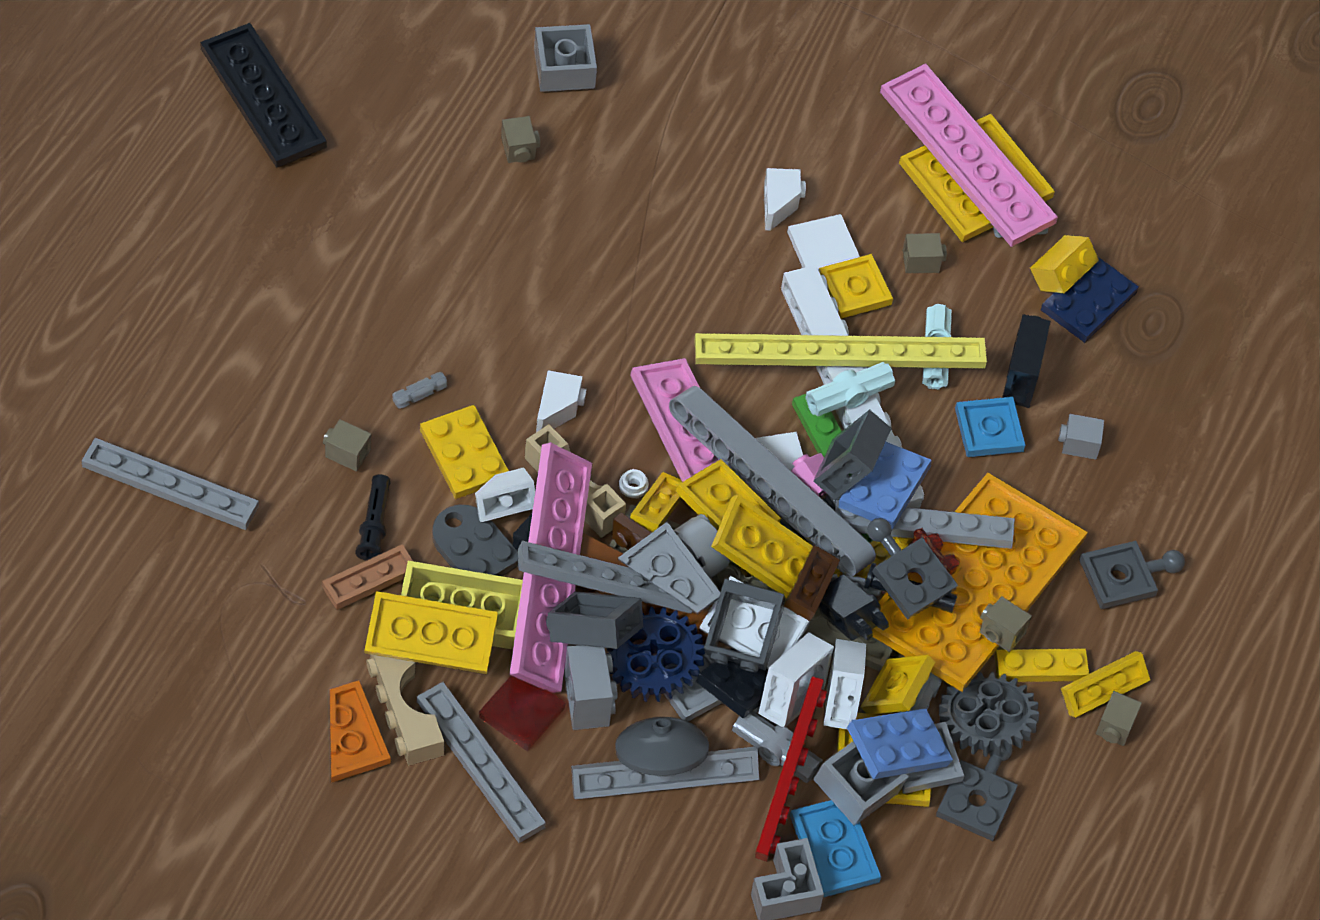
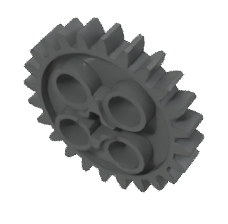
(990, 714)

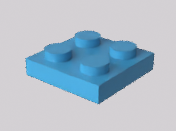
(990, 427)

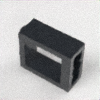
(1026, 359)

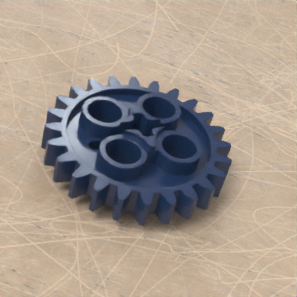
(656, 678)

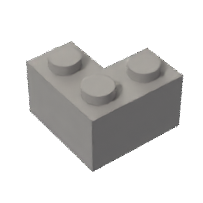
(794, 887)

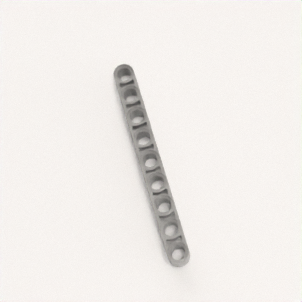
(771, 480)

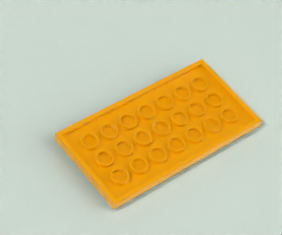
(984, 574)

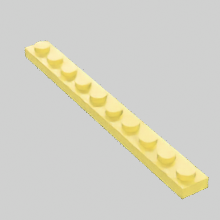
(839, 350)

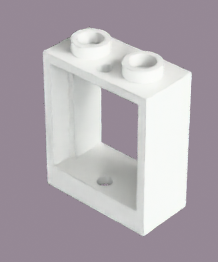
(790, 678)
(844, 683)

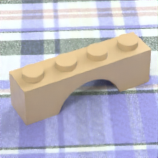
(602, 501)
(417, 732)

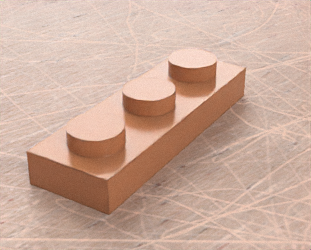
(367, 577)

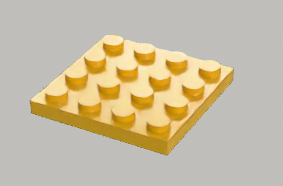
(947, 195)

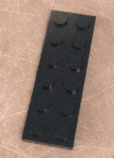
(263, 95)

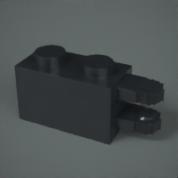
(851, 609)

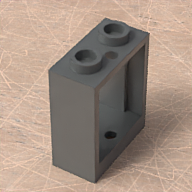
(852, 452)
(751, 595)
(595, 620)

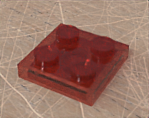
(521, 711)

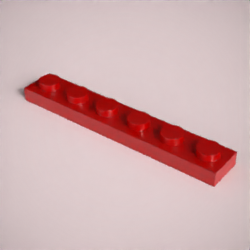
(787, 781)

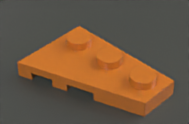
(354, 734)

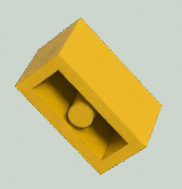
(1064, 264)

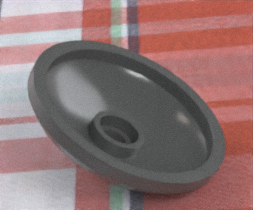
(662, 746)

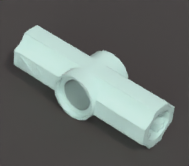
(937, 325)
(850, 389)

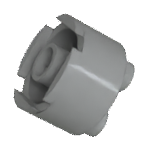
(698, 538)

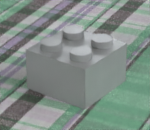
(565, 58)
(589, 686)
(852, 787)

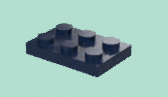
(1090, 300)

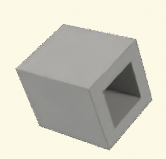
(1081, 436)

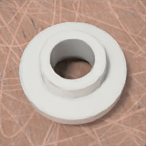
(633, 477)

